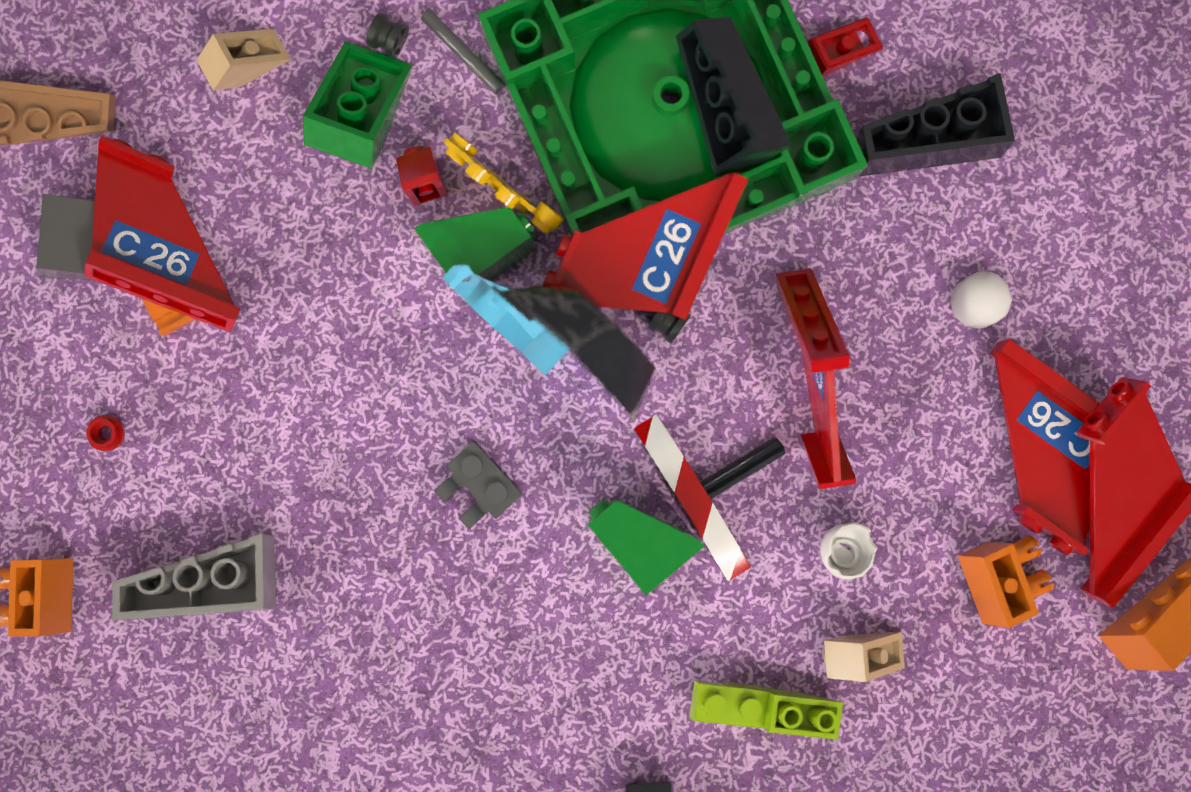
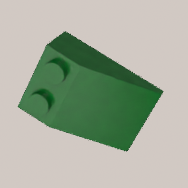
(355, 105)

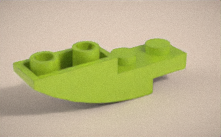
(766, 708)

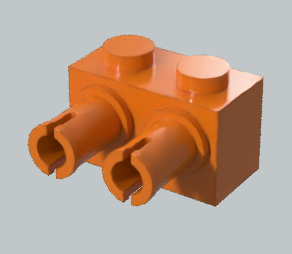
(999, 583)
(37, 597)

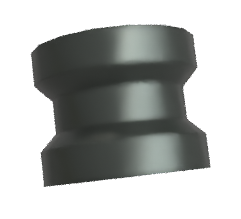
(387, 34)
(668, 325)

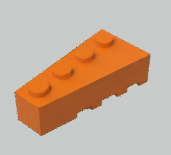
(1157, 628)

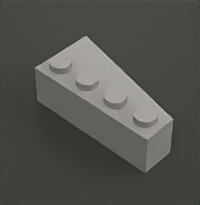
(219, 581)

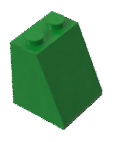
(482, 240)
(641, 542)

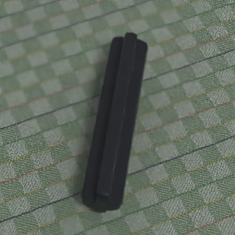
(743, 467)

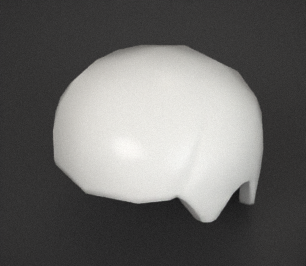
(981, 300)
(841, 561)

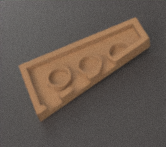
(52, 113)

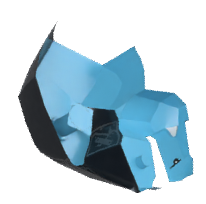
(559, 319)

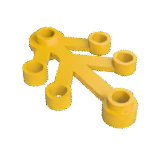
(463, 151)

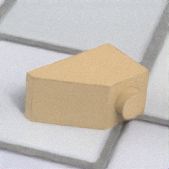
(240, 57)
(863, 656)

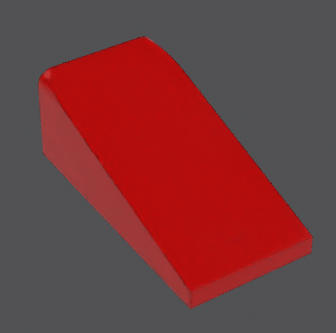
(843, 46)

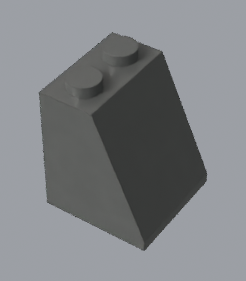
(64, 237)

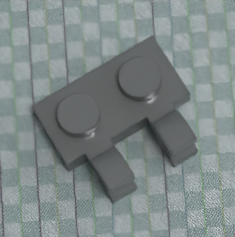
(483, 480)

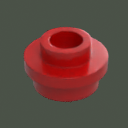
(95, 429)

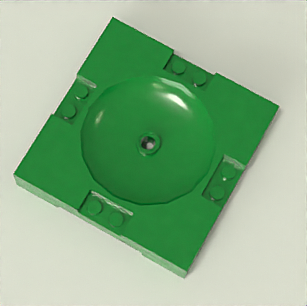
(609, 145)

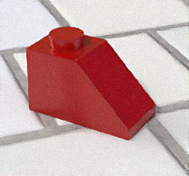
(421, 175)

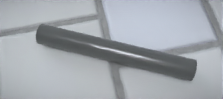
(462, 51)

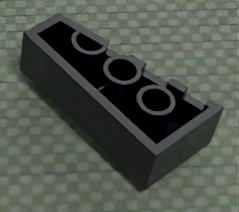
(729, 97)
(941, 132)

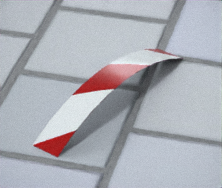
(692, 497)

